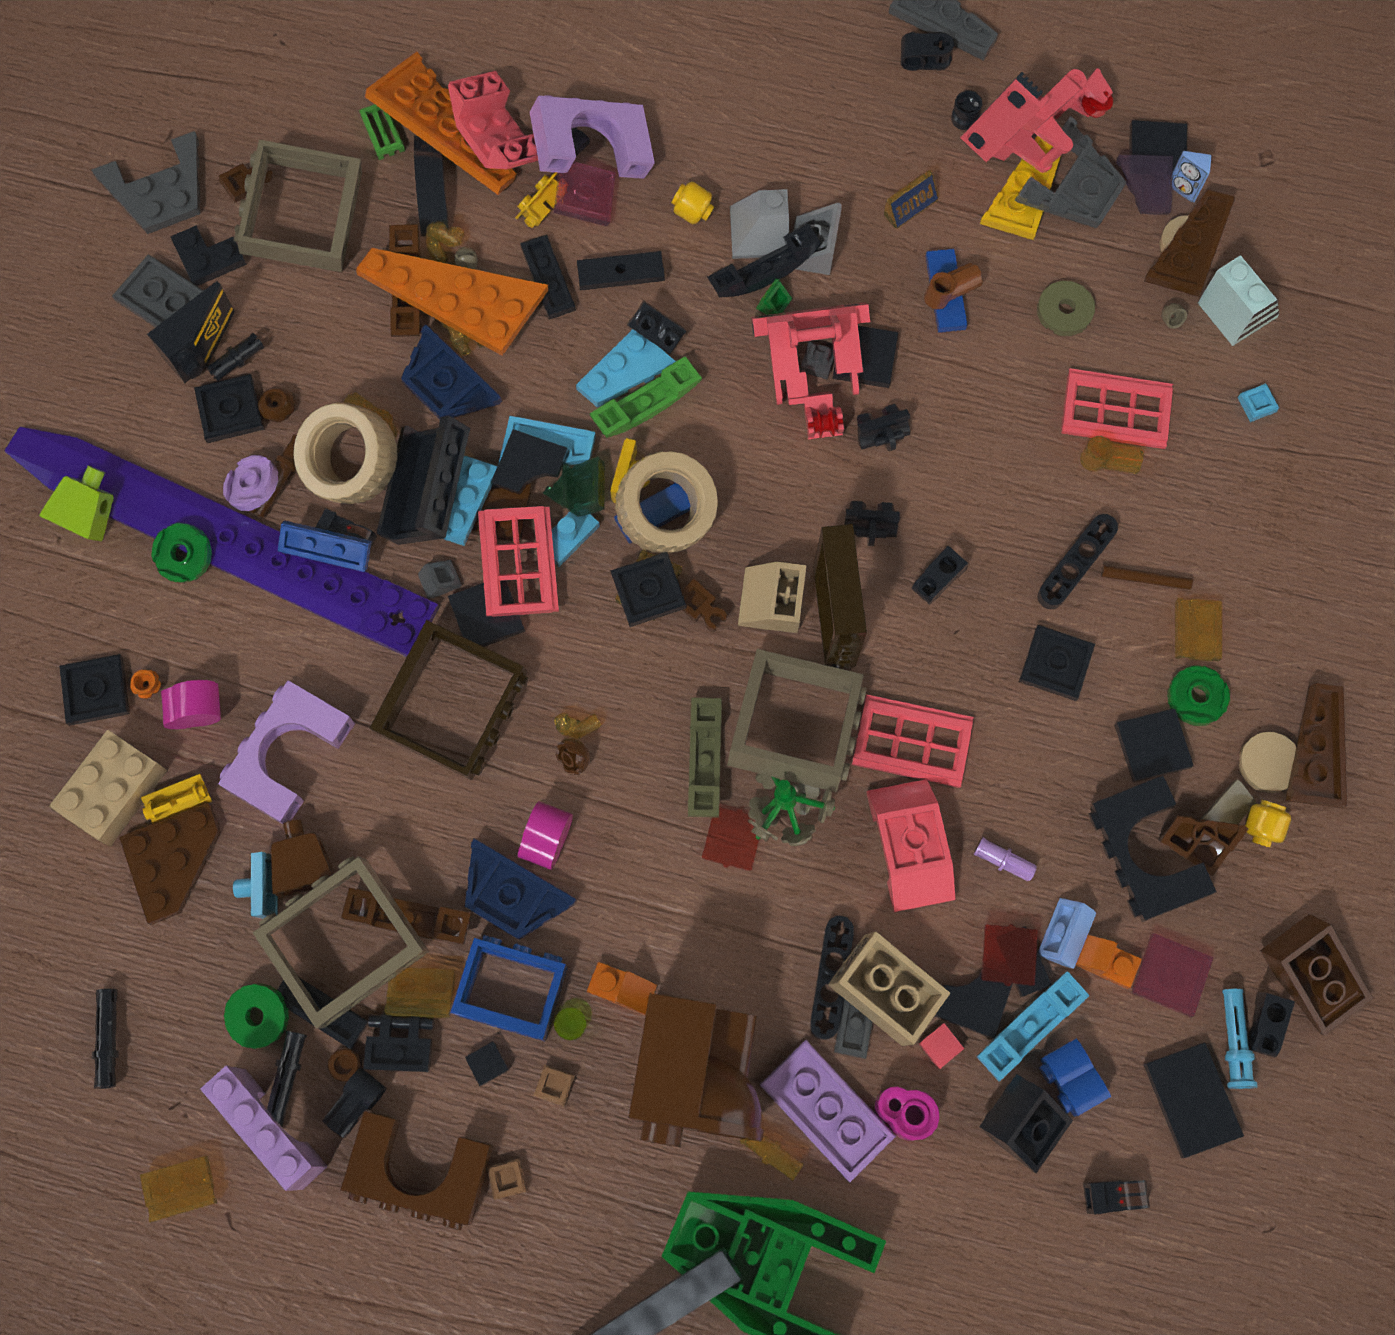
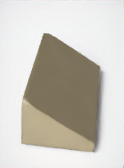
(1231, 804)

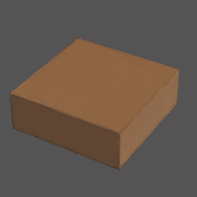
(554, 1085)
(506, 1179)

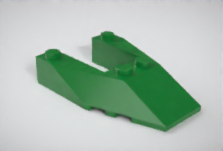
(769, 1247)

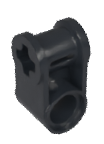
(922, 51)

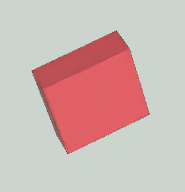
(941, 1046)

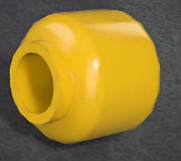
(692, 202)
(1268, 823)

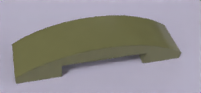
(704, 757)

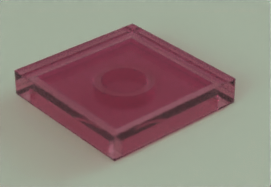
(585, 194)
(1172, 975)

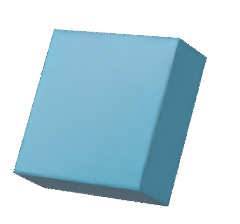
(1258, 402)

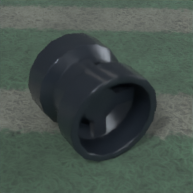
(966, 109)

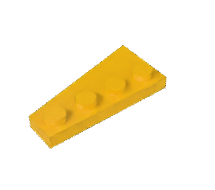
(1010, 215)

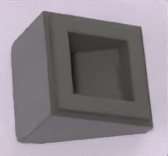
(439, 578)

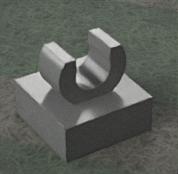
(817, 360)

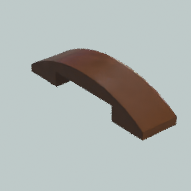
(404, 318)
(428, 921)

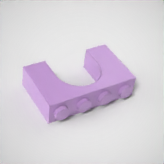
(619, 122)
(291, 710)
(238, 1101)

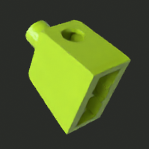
(80, 505)

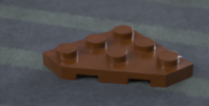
(169, 859)

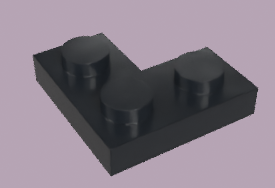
(206, 263)

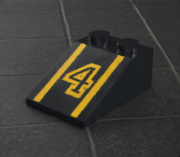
(194, 332)

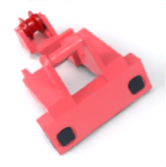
(1022, 112)
(786, 332)

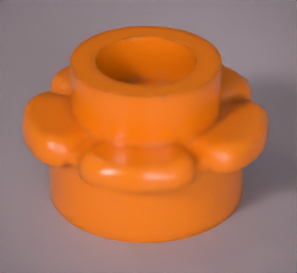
(145, 676)

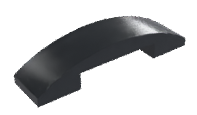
(429, 185)
(762, 272)

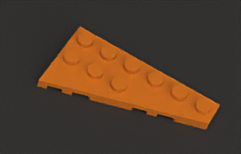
(425, 108)
(469, 300)

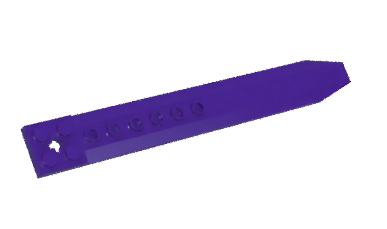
(237, 542)

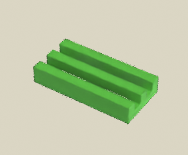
(388, 148)

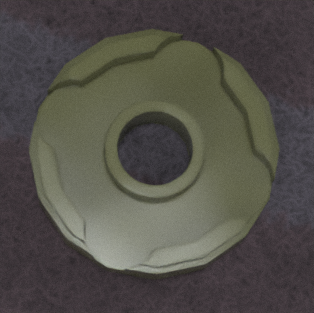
(1066, 293)

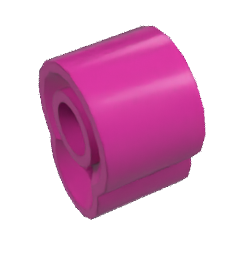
(191, 704)
(545, 835)
(908, 1113)

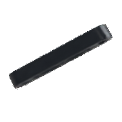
(1076, 560)
(825, 976)

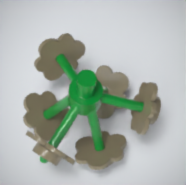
(787, 798)

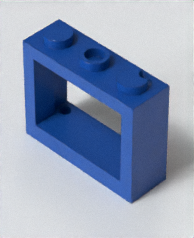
(521, 955)

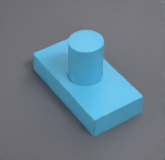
(571, 534)
(258, 886)

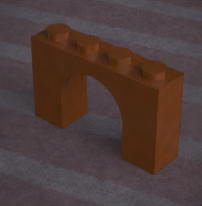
(370, 1175)

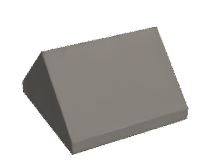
(825, 225)

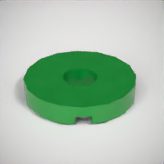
(197, 557)
(1186, 707)
(238, 1018)

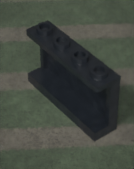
(423, 483)

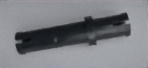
(105, 1047)
(285, 1075)

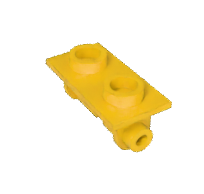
(533, 207)
(175, 799)

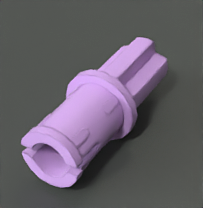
(1005, 859)

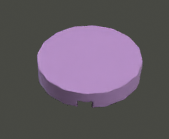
(250, 483)

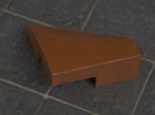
(1203, 840)

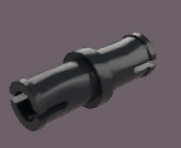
(235, 357)

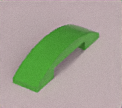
(648, 400)

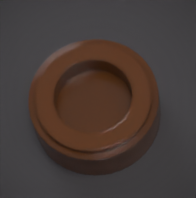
(344, 1064)

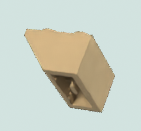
(772, 596)

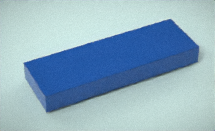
(953, 315)
(663, 507)
(324, 546)

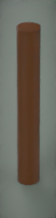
(1147, 577)

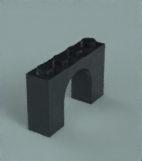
(1148, 893)

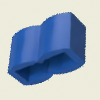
(1074, 1077)

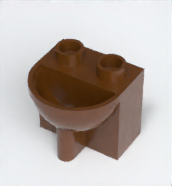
(695, 1073)

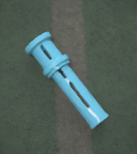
(1234, 1000)

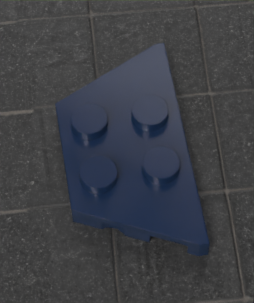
(445, 380)
(511, 894)

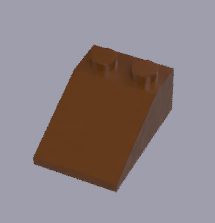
(1317, 973)

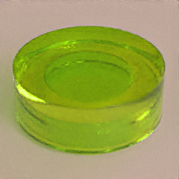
(570, 1024)

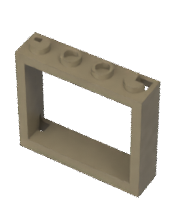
(308, 160)
(786, 766)
(372, 982)

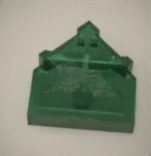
(580, 488)

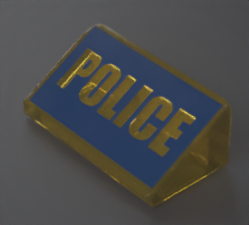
(911, 200)

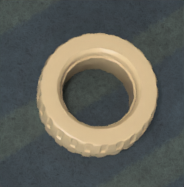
(314, 448)
(694, 481)

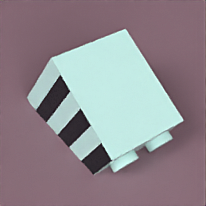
(1238, 301)

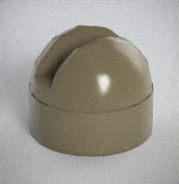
(466, 257)
(1177, 311)

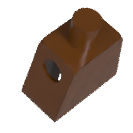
(298, 861)

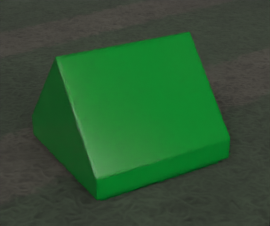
(775, 299)

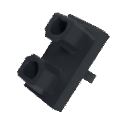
(656, 327)
(883, 430)
(872, 523)

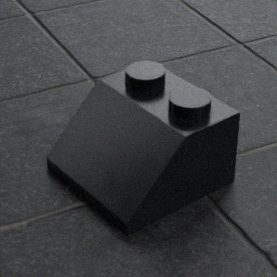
(1026, 1123)

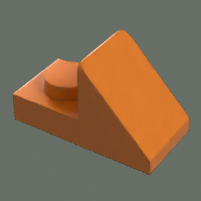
(1108, 962)
(621, 987)

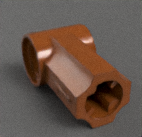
(952, 285)

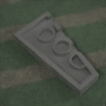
(947, 17)

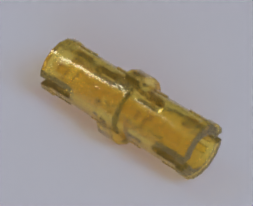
(775, 1156)

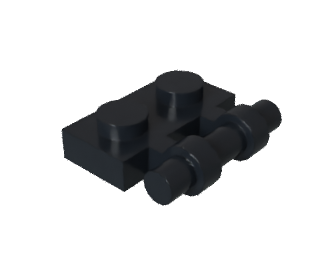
(398, 1054)

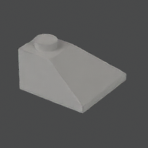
(759, 223)

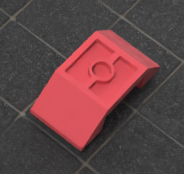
(487, 125)
(913, 845)

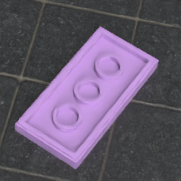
(827, 1111)

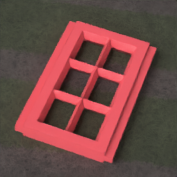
(1122, 384)
(545, 558)
(906, 767)

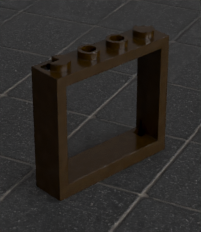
(839, 596)
(407, 678)

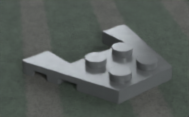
(1086, 189)
(162, 196)

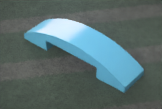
(1032, 1025)

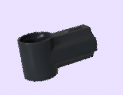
(359, 1095)

